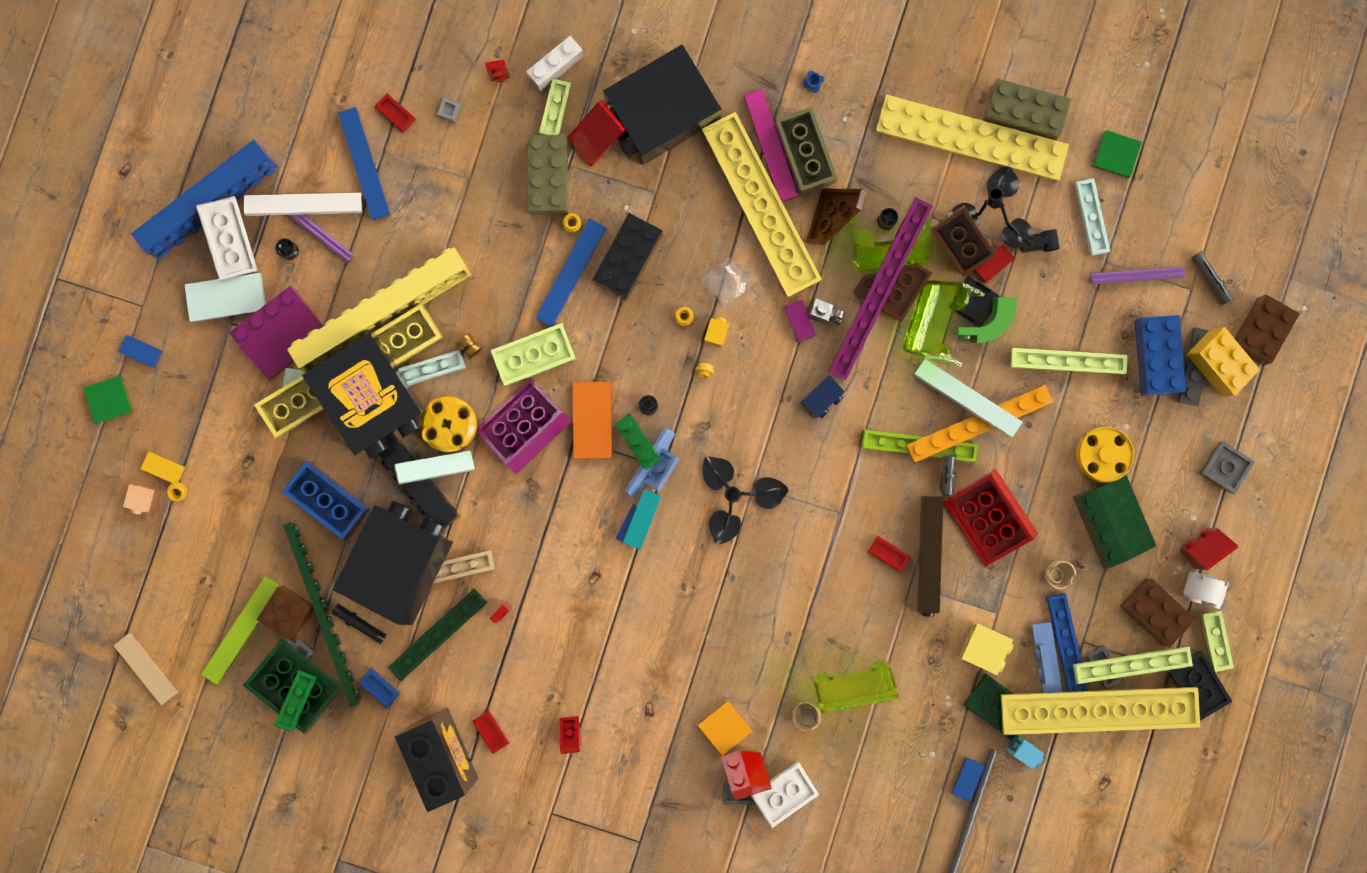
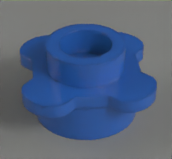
(811, 75)

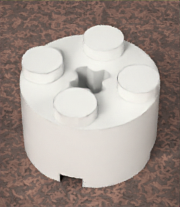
(1205, 589)

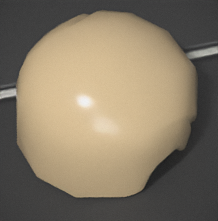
(1059, 574)
(806, 716)

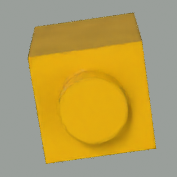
(716, 331)

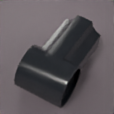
(1045, 242)

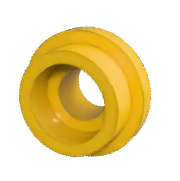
(569, 217)
(679, 312)
(704, 370)
(174, 495)

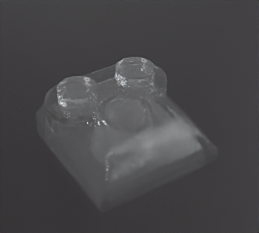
(726, 282)

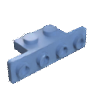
(660, 471)
(1046, 658)

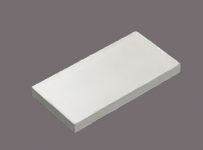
(226, 237)

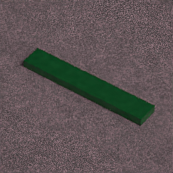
(437, 634)

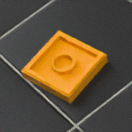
(724, 728)

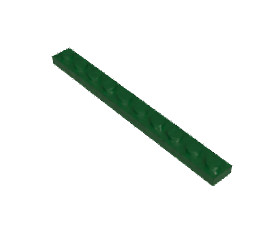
(326, 622)

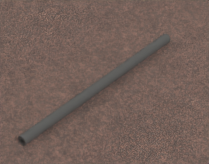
(972, 811)

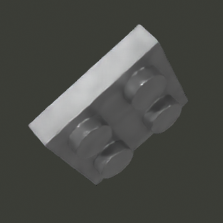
(1227, 467)

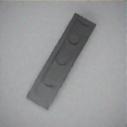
(1193, 377)

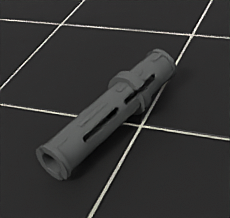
(1213, 279)

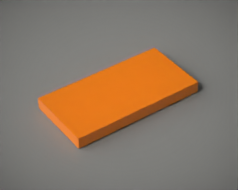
(592, 420)

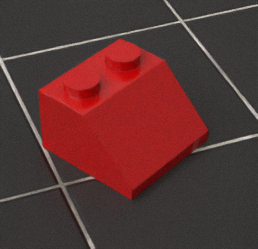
(1208, 548)
(746, 773)

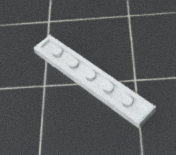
(302, 204)

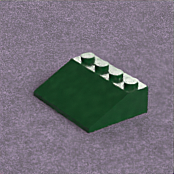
(1114, 522)
(275, 676)

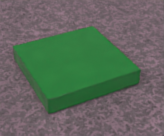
(1117, 154)
(108, 400)

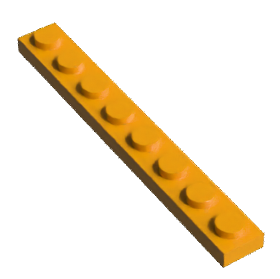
(975, 426)

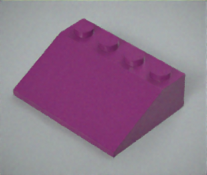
(273, 329)
(523, 426)

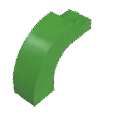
(1001, 318)

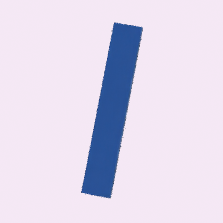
(364, 163)
(571, 273)
(1065, 639)

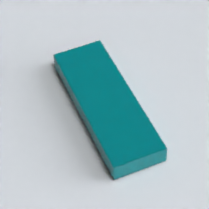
(642, 519)

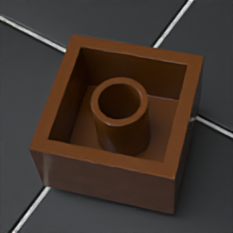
(286, 612)

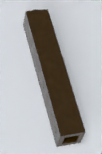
(930, 555)

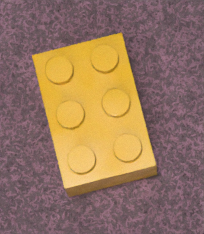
(1223, 361)

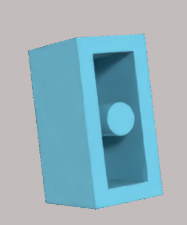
(1025, 752)

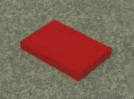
(596, 133)

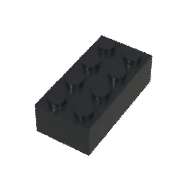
(627, 256)

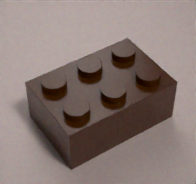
(963, 241)
(1266, 329)
(1157, 612)

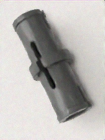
(948, 474)

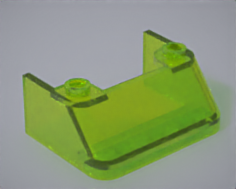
(870, 254)
(933, 317)
(854, 688)

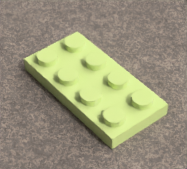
(533, 354)

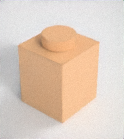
(138, 499)

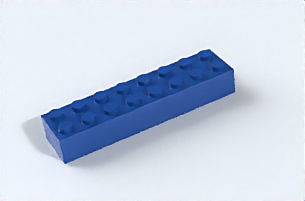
(181, 216)

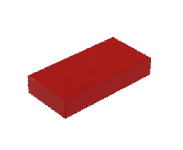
(395, 113)
(995, 265)
(889, 554)
(500, 613)
(491, 731)

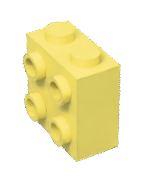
(986, 648)

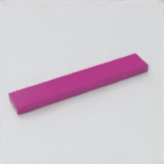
(770, 145)

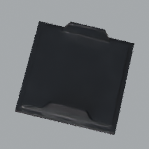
(978, 307)

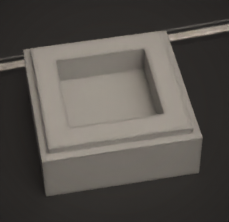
(449, 110)

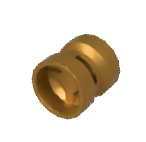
(469, 346)

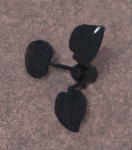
(1000, 185)
(720, 471)

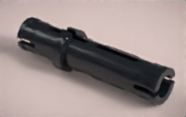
(358, 623)

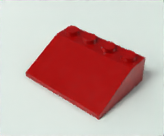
(991, 518)

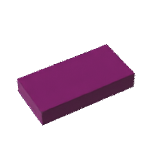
(800, 320)

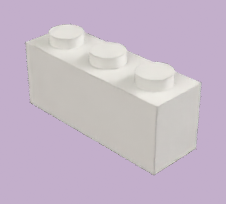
(555, 63)

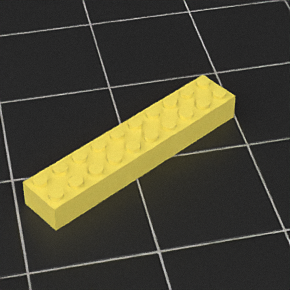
(384, 307)
(297, 402)

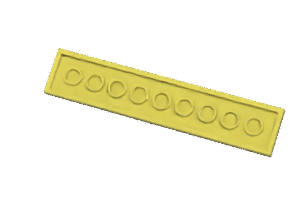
(972, 138)
(761, 204)
(1100, 710)

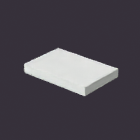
(789, 793)

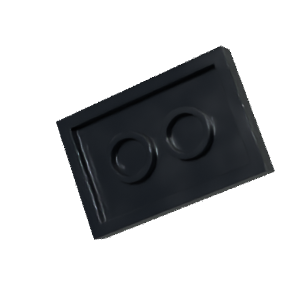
(1201, 675)

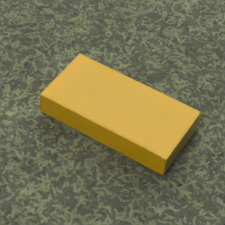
(162, 467)

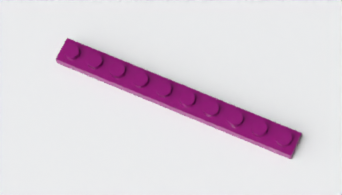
(880, 288)

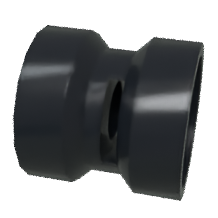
(889, 215)
(284, 246)
(648, 405)

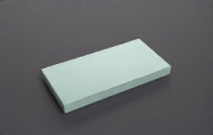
(225, 297)

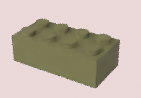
(1026, 109)
(805, 151)
(548, 174)

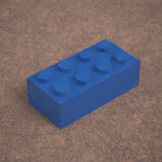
(1160, 355)
(326, 500)

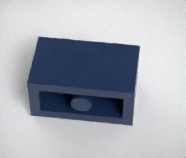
(823, 396)

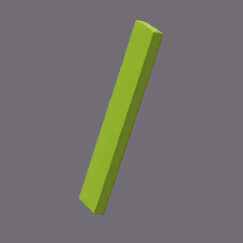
(897, 444)
(239, 632)

